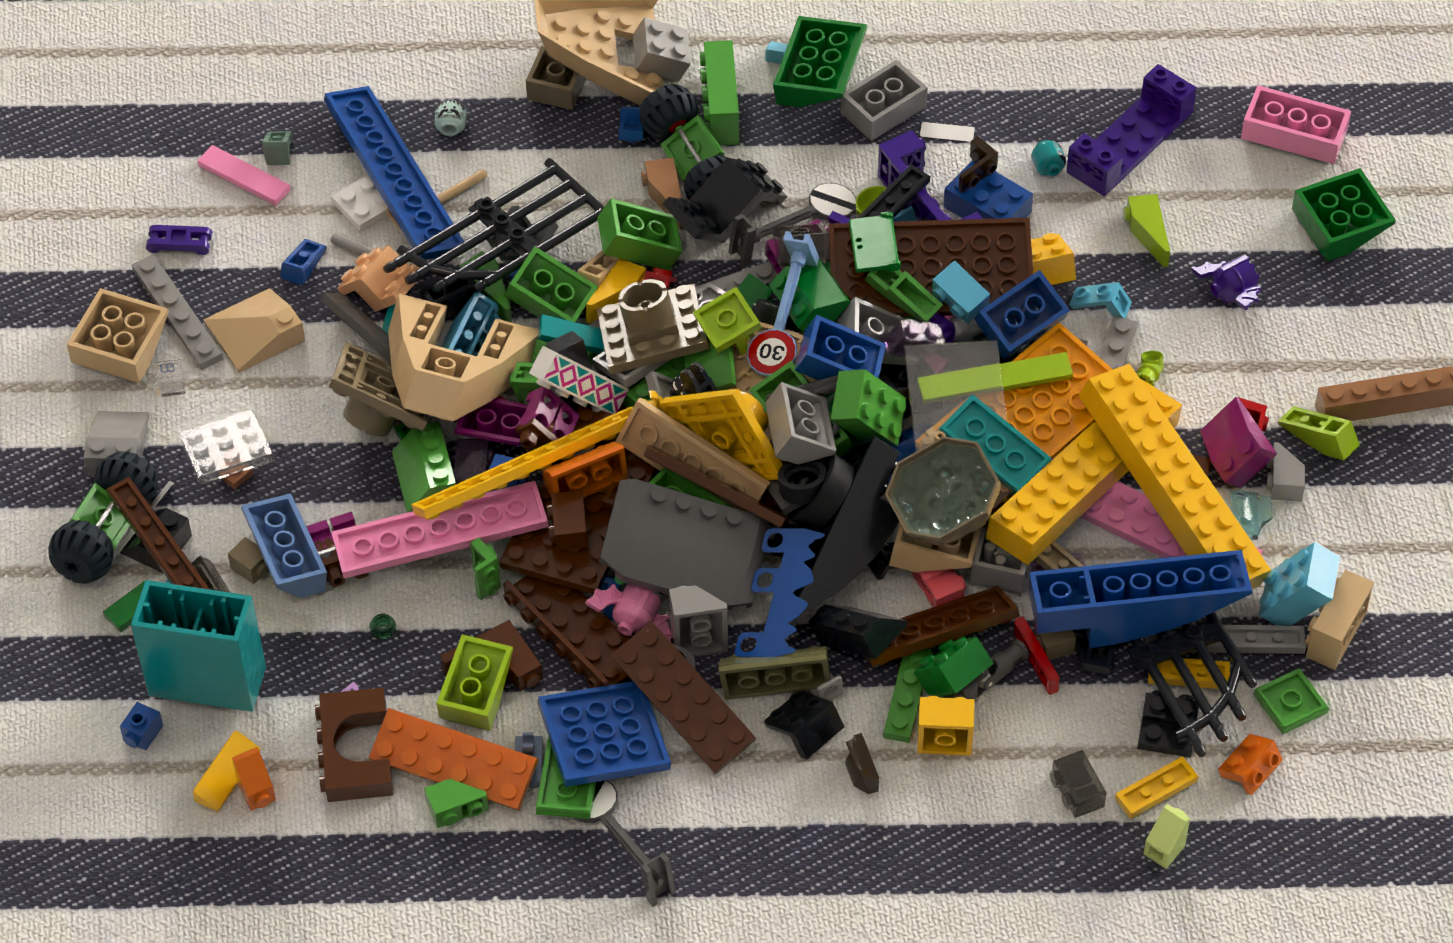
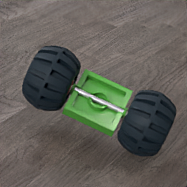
(674, 119)
(86, 543)

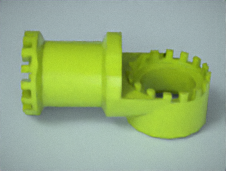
(1151, 366)

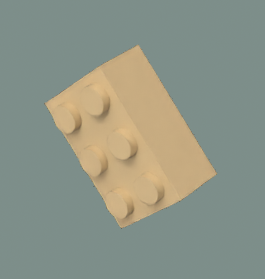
(1339, 619)

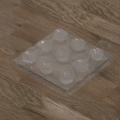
(226, 446)

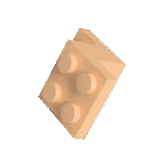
(371, 281)

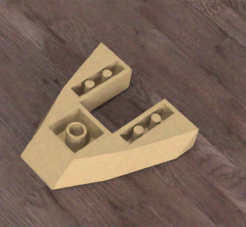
(446, 380)

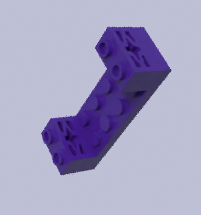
(1159, 111)
(897, 156)

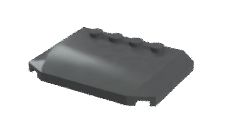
(678, 540)

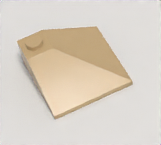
(256, 329)

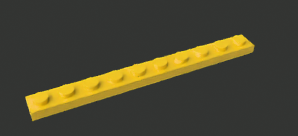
(521, 466)

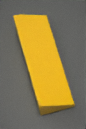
(220, 776)

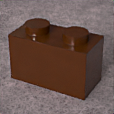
(568, 520)

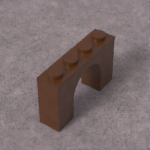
(343, 777)

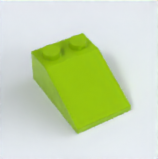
(475, 682)

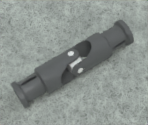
(1002, 666)

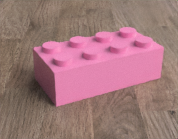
(1295, 124)

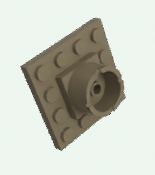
(650, 325)
(372, 393)

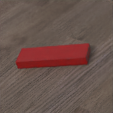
(1038, 657)

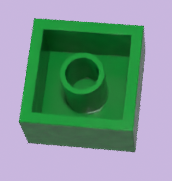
(953, 666)

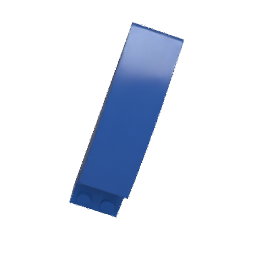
(1136, 597)

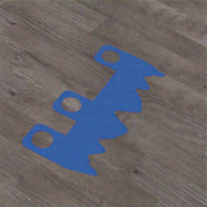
(784, 604)

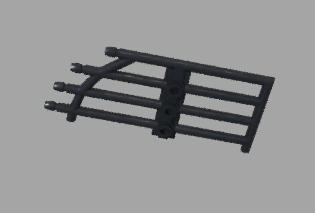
(502, 226)
(1180, 643)

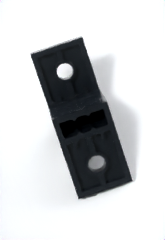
(729, 192)

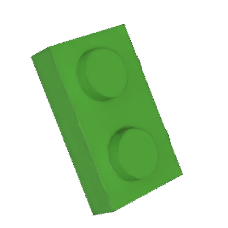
(485, 568)

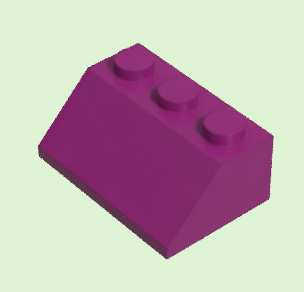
(493, 422)

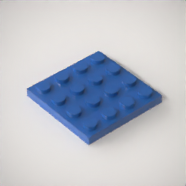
(603, 733)

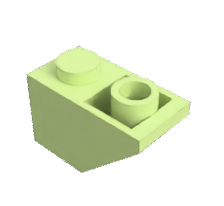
(1167, 836)

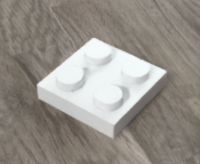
(361, 203)

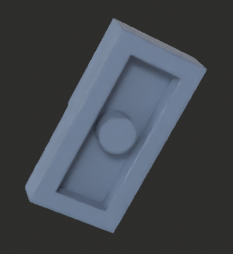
(531, 746)

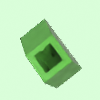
(454, 801)

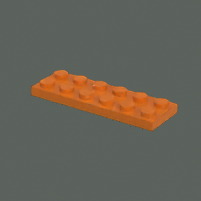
(448, 754)

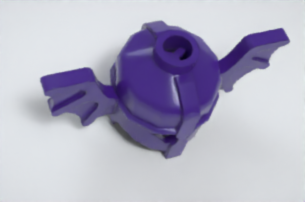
(1232, 281)

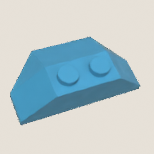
(472, 325)

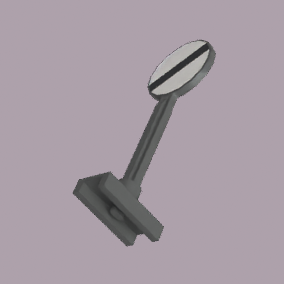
(822, 202)
(655, 872)

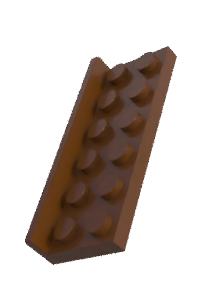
(571, 627)

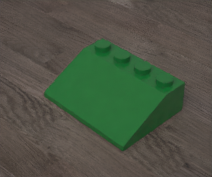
(817, 61)

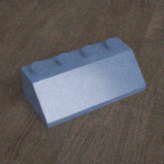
(286, 545)

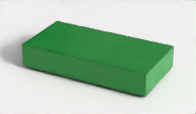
(122, 611)

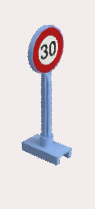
(774, 346)

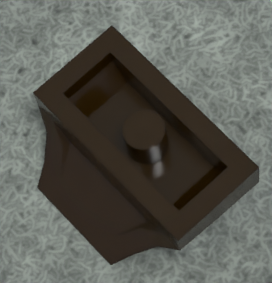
(861, 766)

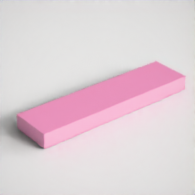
(244, 175)

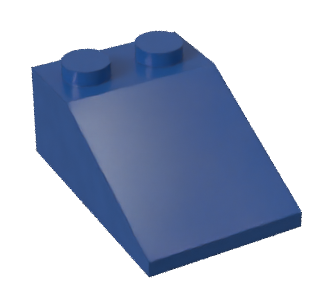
(835, 348)

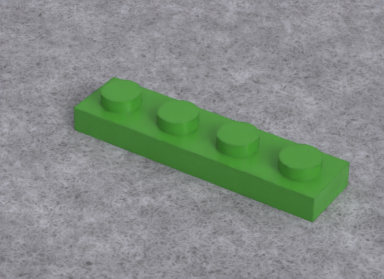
(905, 699)

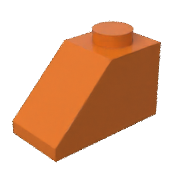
(253, 779)

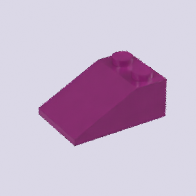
(1236, 444)

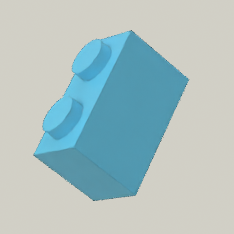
(960, 292)

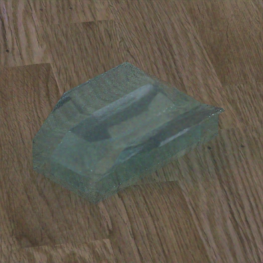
(1251, 511)

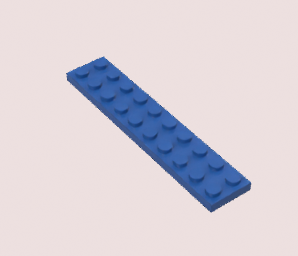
(391, 168)

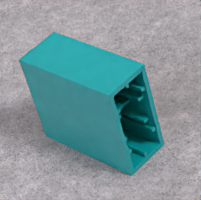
(199, 645)

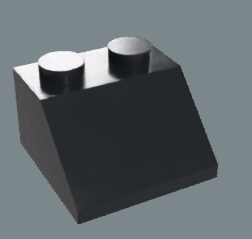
(176, 525)

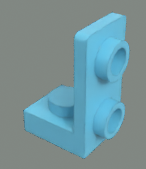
(1109, 294)

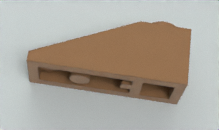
(661, 181)

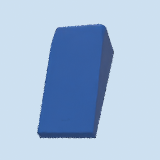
(302, 261)

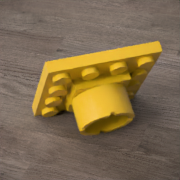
(731, 423)

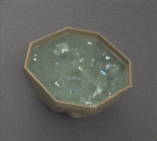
(943, 490)

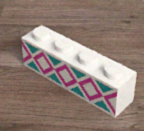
(577, 380)

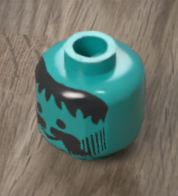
(1048, 158)

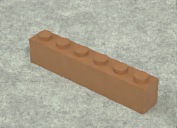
(1387, 395)

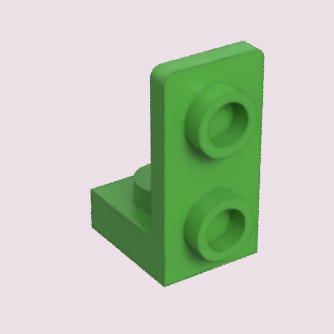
(522, 381)

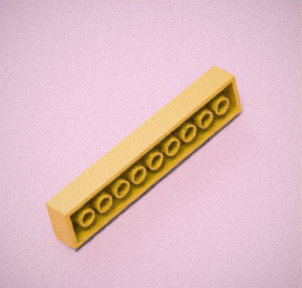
(1167, 469)
(1064, 489)

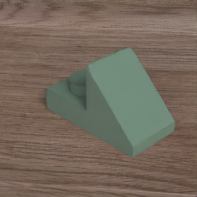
(277, 147)

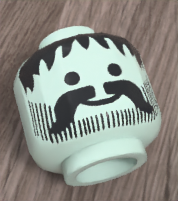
(450, 117)

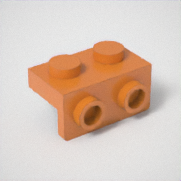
(1251, 762)

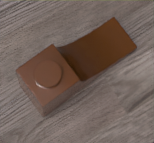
(524, 667)

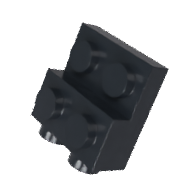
(1159, 725)

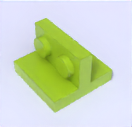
(728, 321)

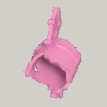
(632, 608)

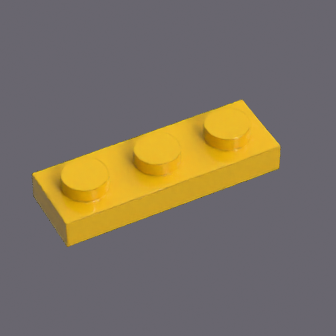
(1197, 669)
(1156, 787)

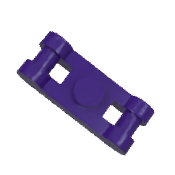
(179, 238)

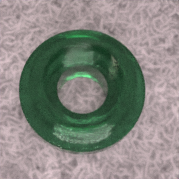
(382, 620)

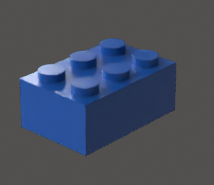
(991, 198)
(1022, 314)

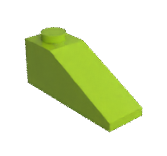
(1147, 225)
(1323, 432)

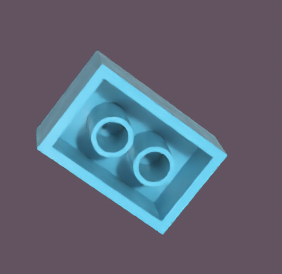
(1299, 585)

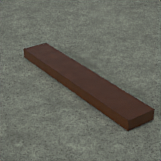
(716, 486)
(154, 535)

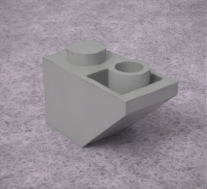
(1286, 475)

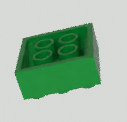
(1341, 213)

